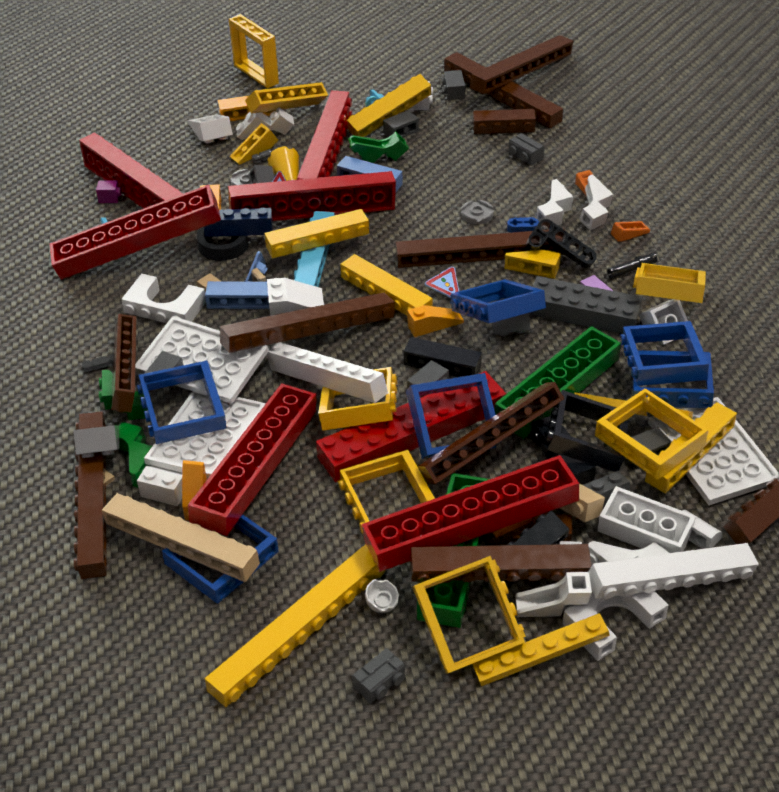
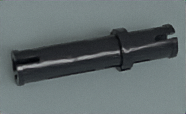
(631, 265)

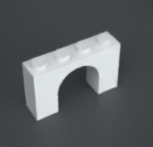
(140, 296)
(646, 606)

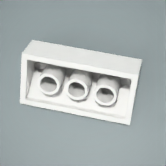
(643, 520)

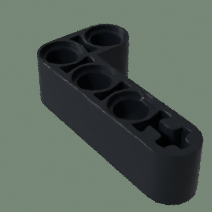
(549, 237)

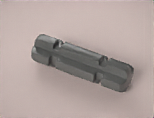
(262, 155)
(98, 363)

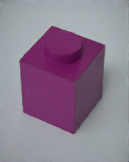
(108, 191)

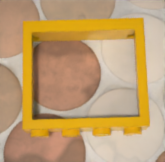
(239, 28)
(670, 282)
(360, 414)
(641, 456)
(377, 468)
(500, 591)

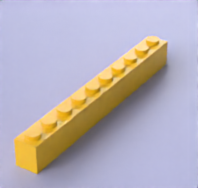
(292, 628)

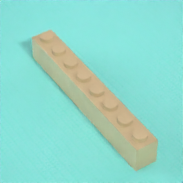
(181, 537)

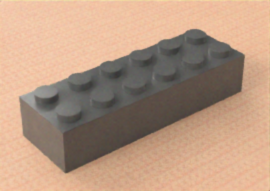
(588, 305)

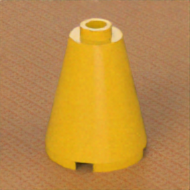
(286, 161)

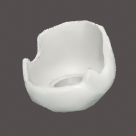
(381, 596)

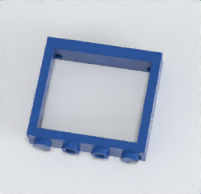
(517, 301)
(667, 373)
(177, 376)
(417, 390)
(677, 396)
(225, 584)

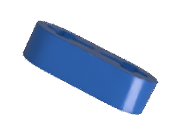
(522, 224)

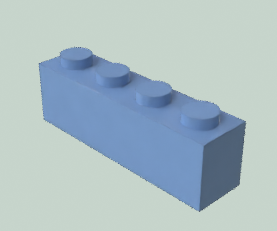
(353, 166)
(237, 295)

